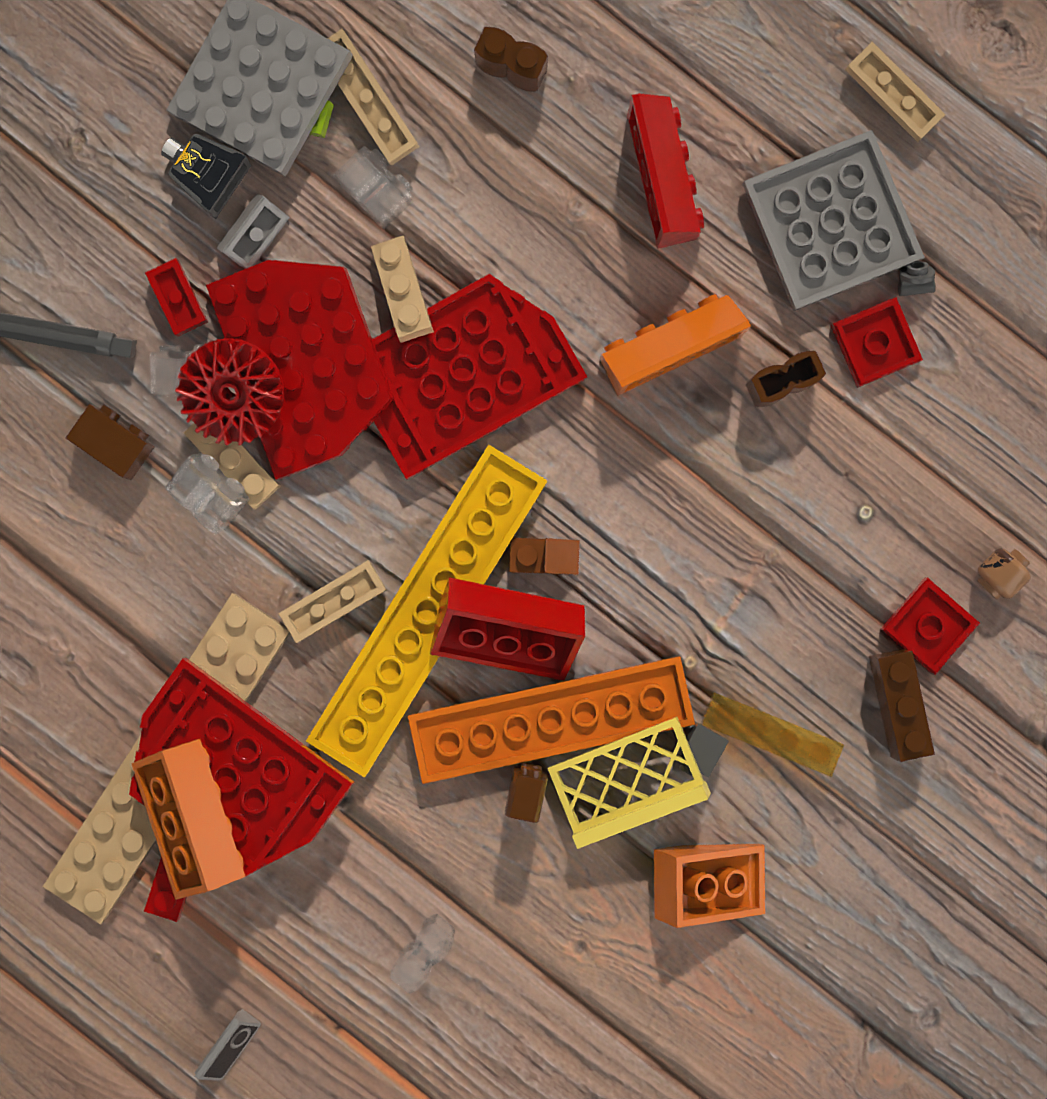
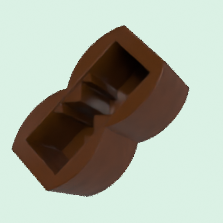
(518, 61)
(778, 381)
(526, 793)

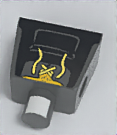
(206, 170)

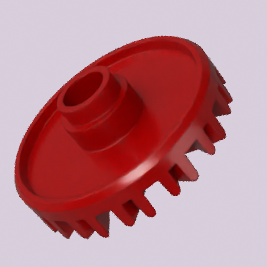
(212, 404)

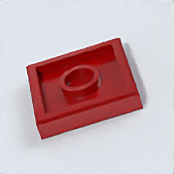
(876, 342)
(930, 625)

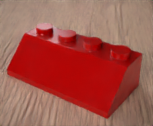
(663, 170)
(508, 629)

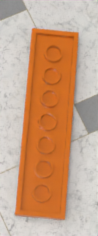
(548, 719)

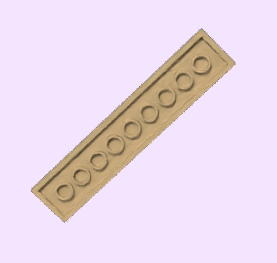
(118, 827)

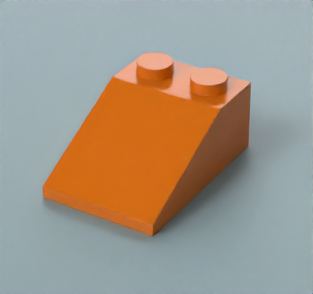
(708, 883)

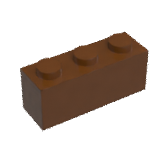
(901, 705)

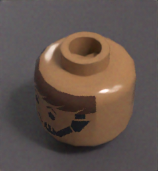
(1004, 573)

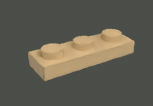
(895, 91)
(402, 289)
(238, 464)
(332, 601)

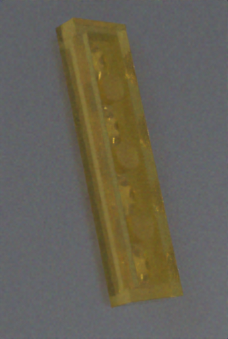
(772, 734)

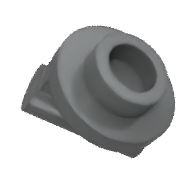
(916, 279)

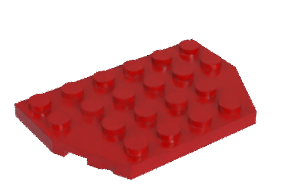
(323, 349)
(472, 375)
(267, 779)

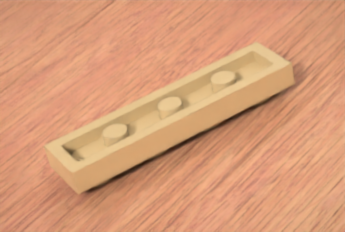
(374, 106)

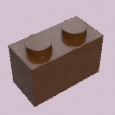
(110, 441)

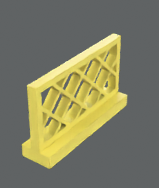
(639, 811)

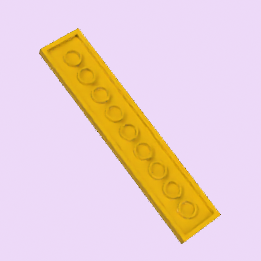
(398, 651)

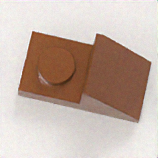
(544, 556)

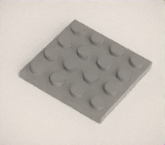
(259, 83)
(833, 220)

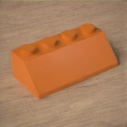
(674, 343)
(188, 819)

